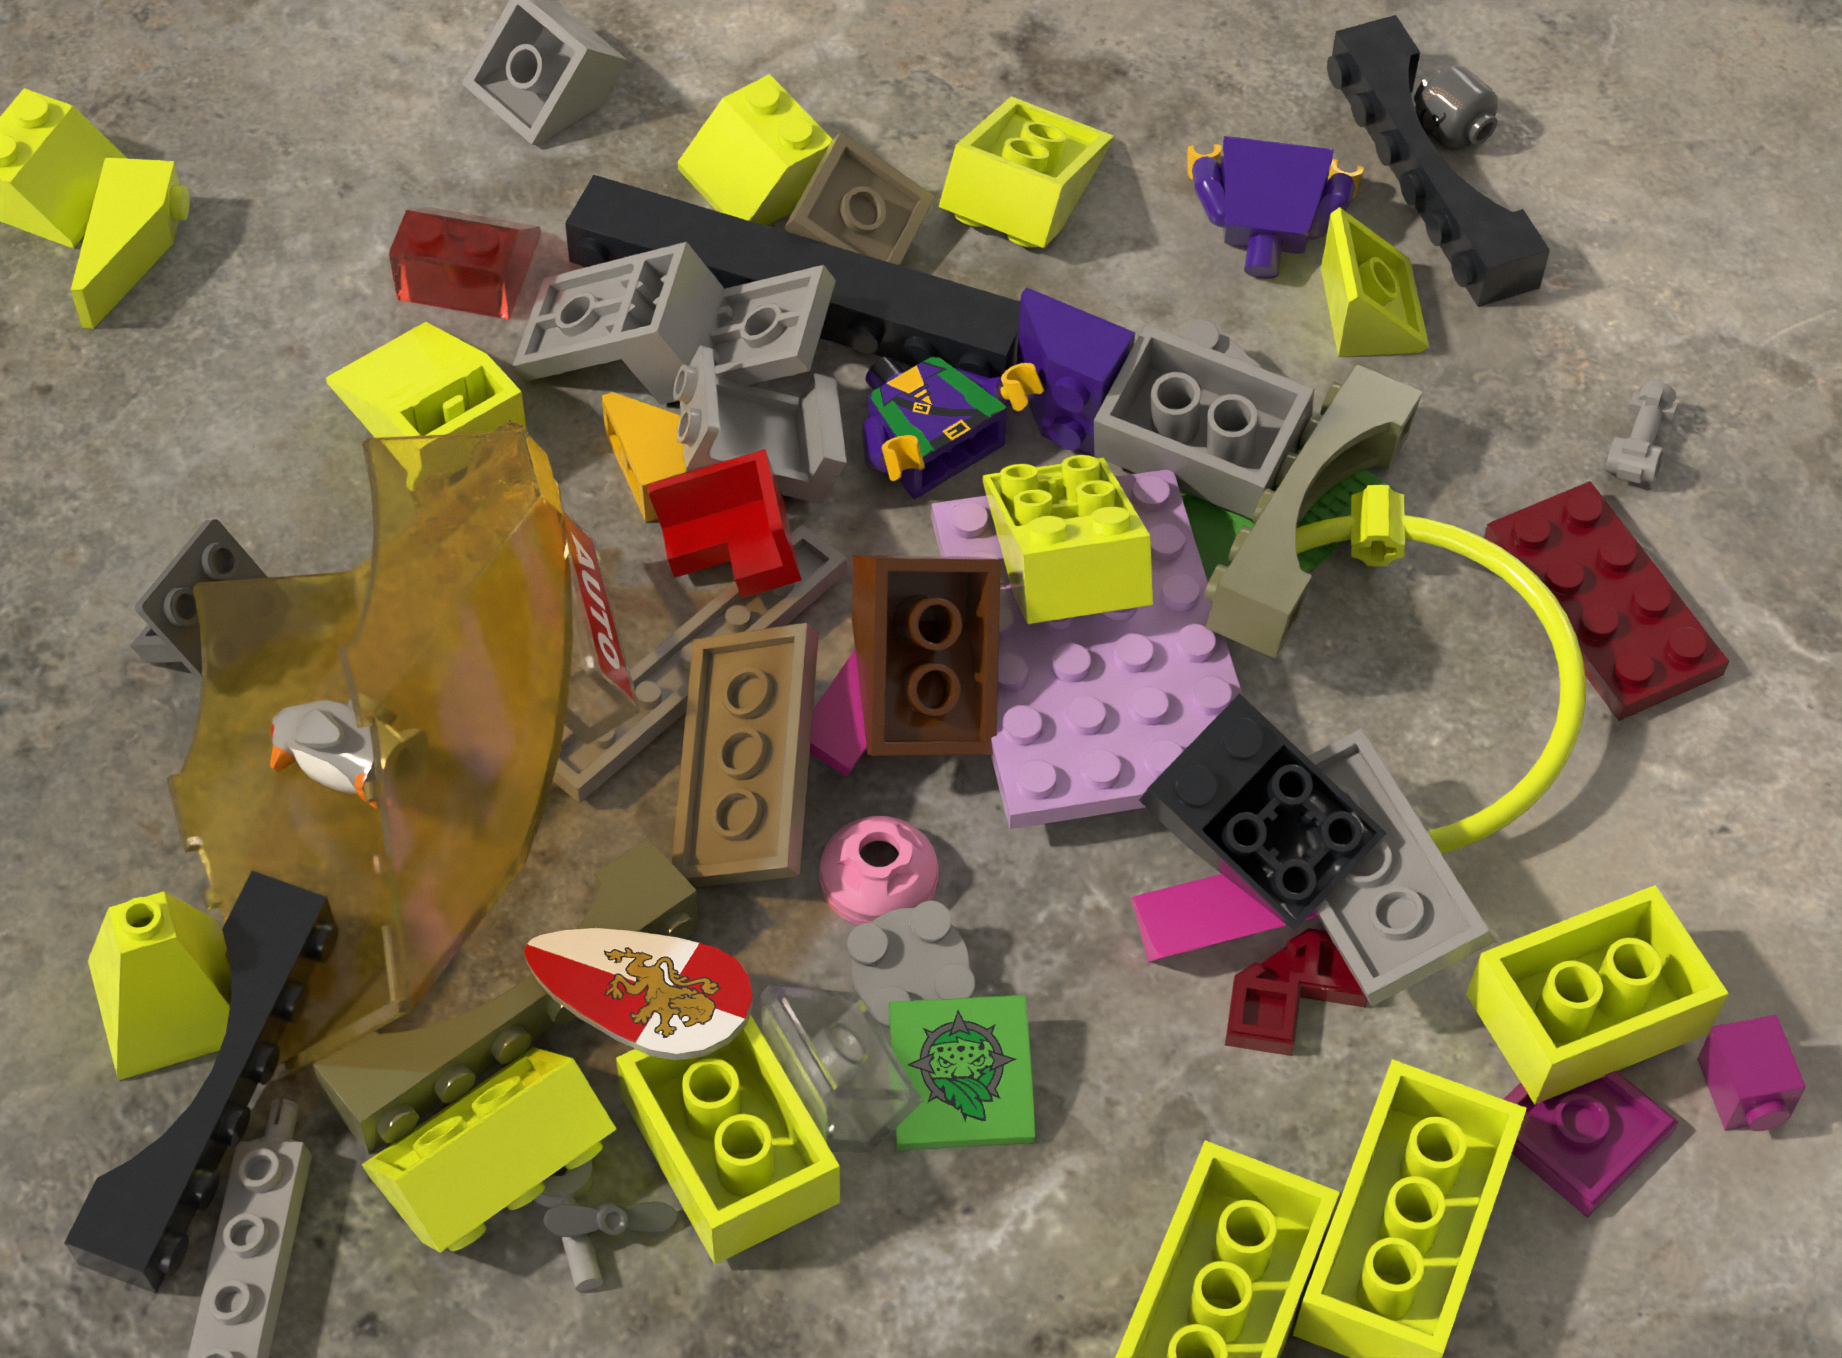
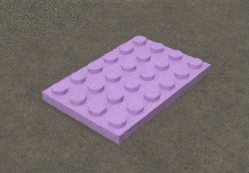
(1103, 697)

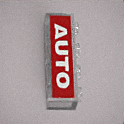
(600, 676)

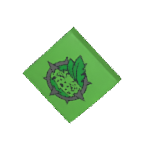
(969, 1070)

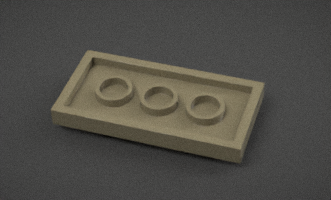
(746, 756)

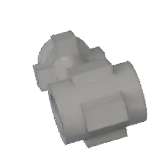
(1637, 457)

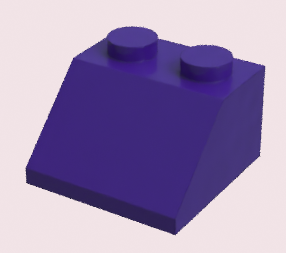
(1076, 364)

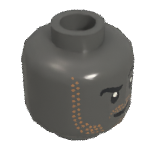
(1456, 107)

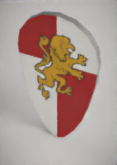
(645, 988)

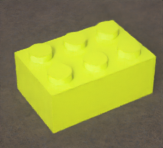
(1595, 993)
(731, 1141)

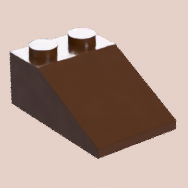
(927, 652)

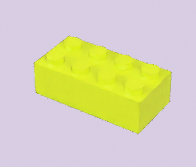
(1409, 1218)
(1231, 1262)

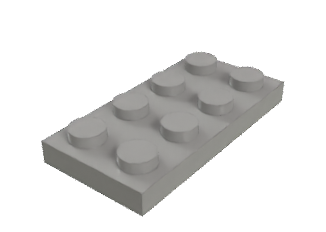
(1401, 905)

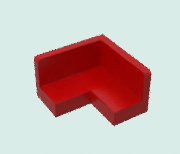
(726, 516)

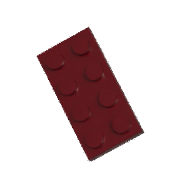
(1628, 619)

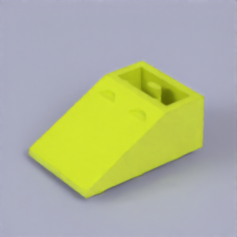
(428, 387)
(1069, 539)

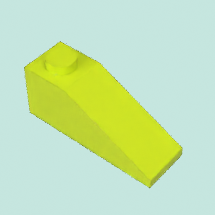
(126, 232)

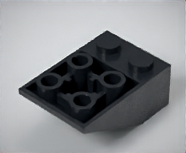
(1262, 813)

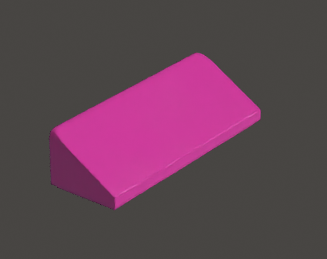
(1199, 916)

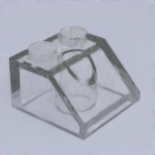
(838, 1065)

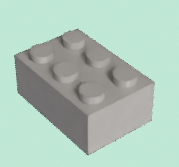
(1203, 418)

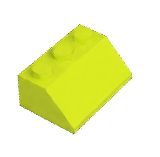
(491, 1149)

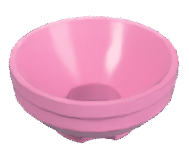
(865, 891)

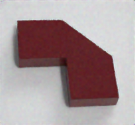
(1269, 993)

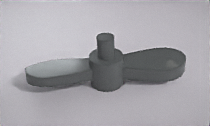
(610, 1218)

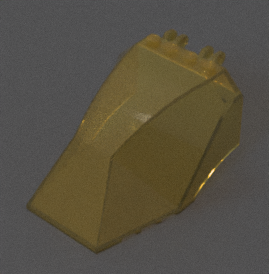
(460, 670)

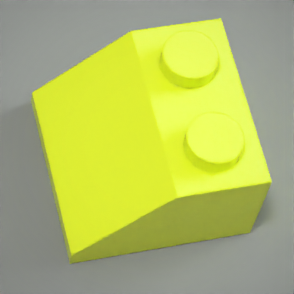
(755, 153)
(49, 167)

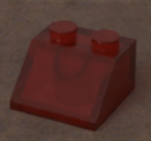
(461, 260)

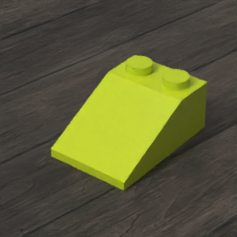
(1022, 172)

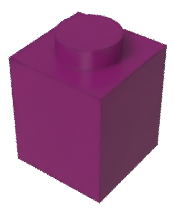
(1751, 1073)

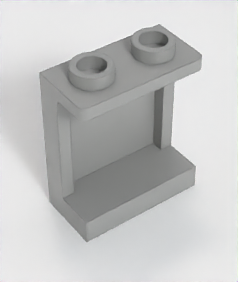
(733, 420)

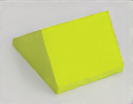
(1370, 292)

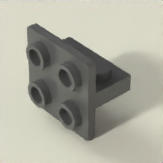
(170, 601)

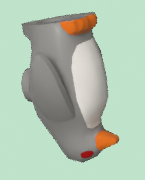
(325, 745)

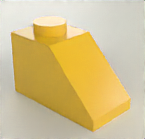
(643, 444)

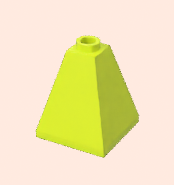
(160, 983)

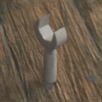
(578, 1249)

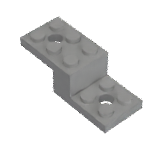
(662, 308)

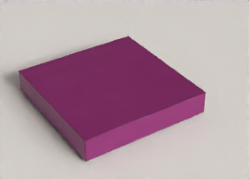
(1590, 1137)

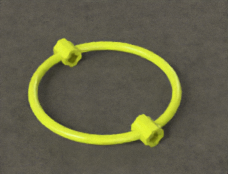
(1378, 538)

